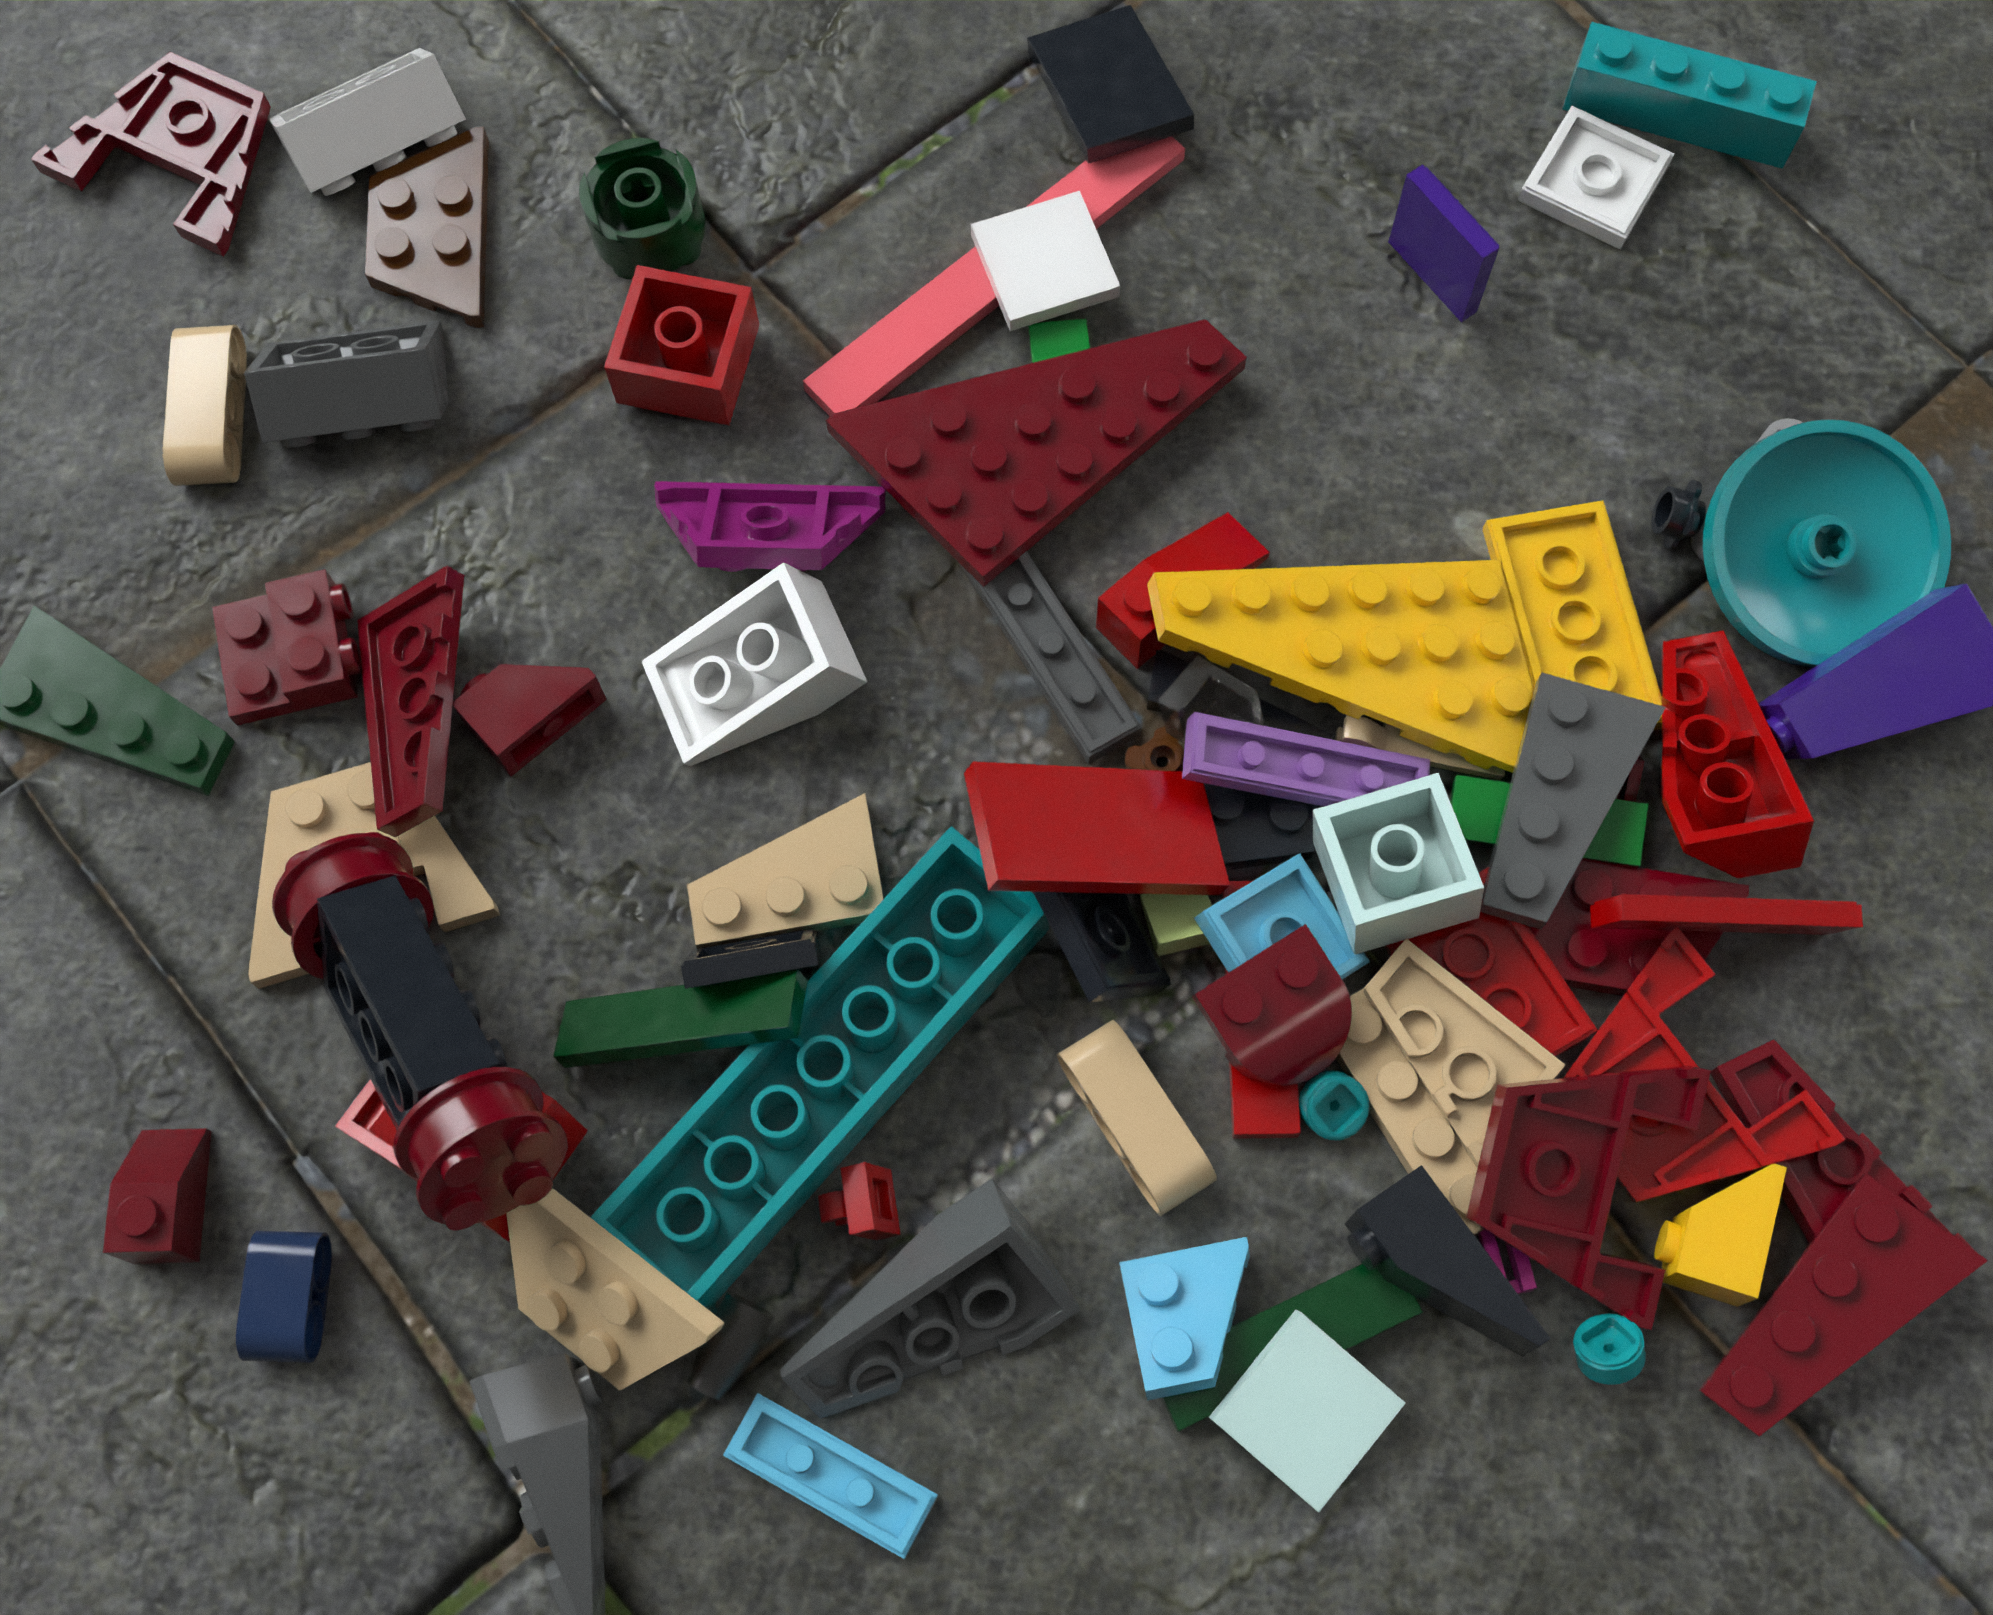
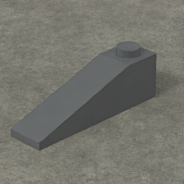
(949, 1294)
(550, 1438)

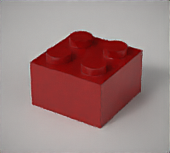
(682, 345)

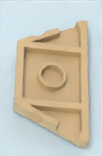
(600, 1294)

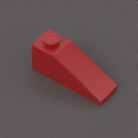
(1126, 608)

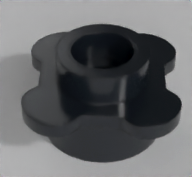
(1678, 513)

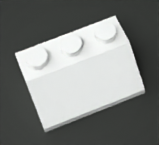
(369, 121)

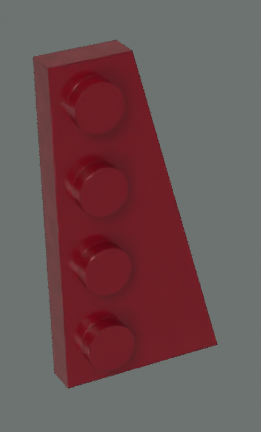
(408, 697)

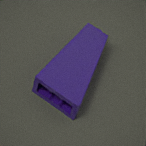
(1896, 678)

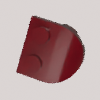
(1280, 1011)

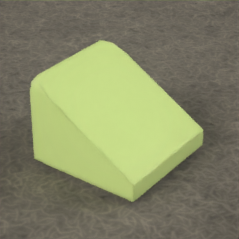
(1173, 922)

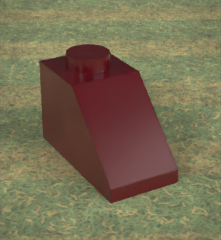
(526, 708)
(159, 1198)

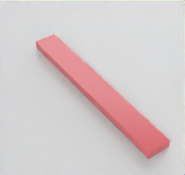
(963, 292)

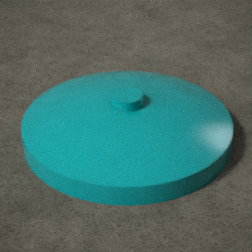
(1823, 538)

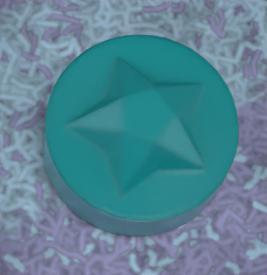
(1334, 1105)
(1609, 1349)

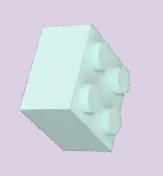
(1397, 863)

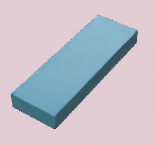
(831, 1475)

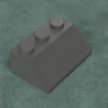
(349, 383)

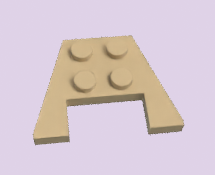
(340, 806)

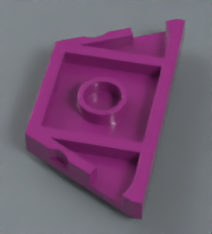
(767, 523)

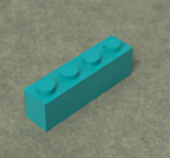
(1690, 95)

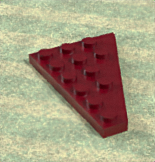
(1024, 447)

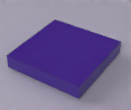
(1443, 243)

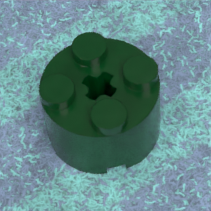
(643, 207)

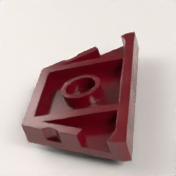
(1614, 957)

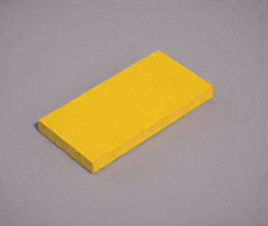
(1573, 599)

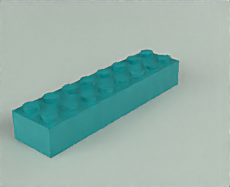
(802, 1104)

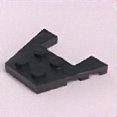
(1250, 825)

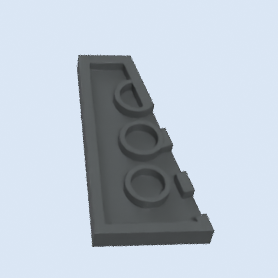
(1563, 783)

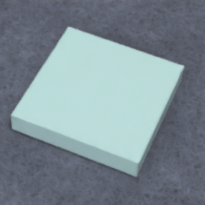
(1307, 1410)

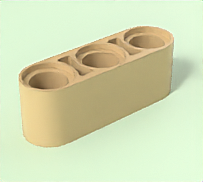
(205, 405)
(1137, 1117)

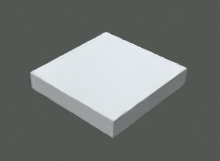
(1595, 177)
(1045, 260)

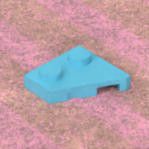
(1182, 1312)

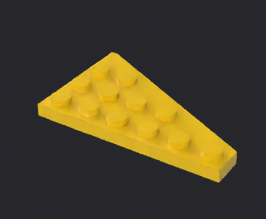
(1384, 641)

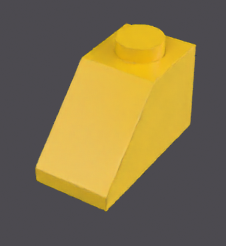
(1723, 1240)

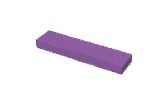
(1289, 762)

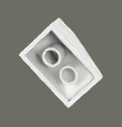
(754, 666)

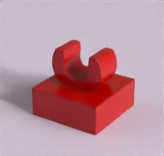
(864, 1203)

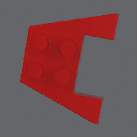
(1670, 1157)

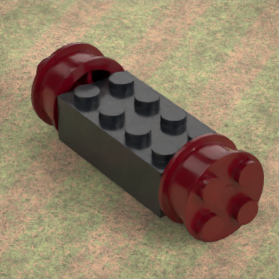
(458, 1111)

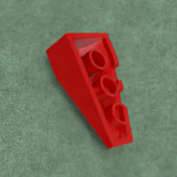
(1723, 766)

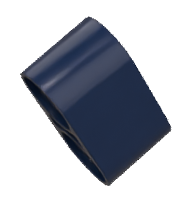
(284, 1296)

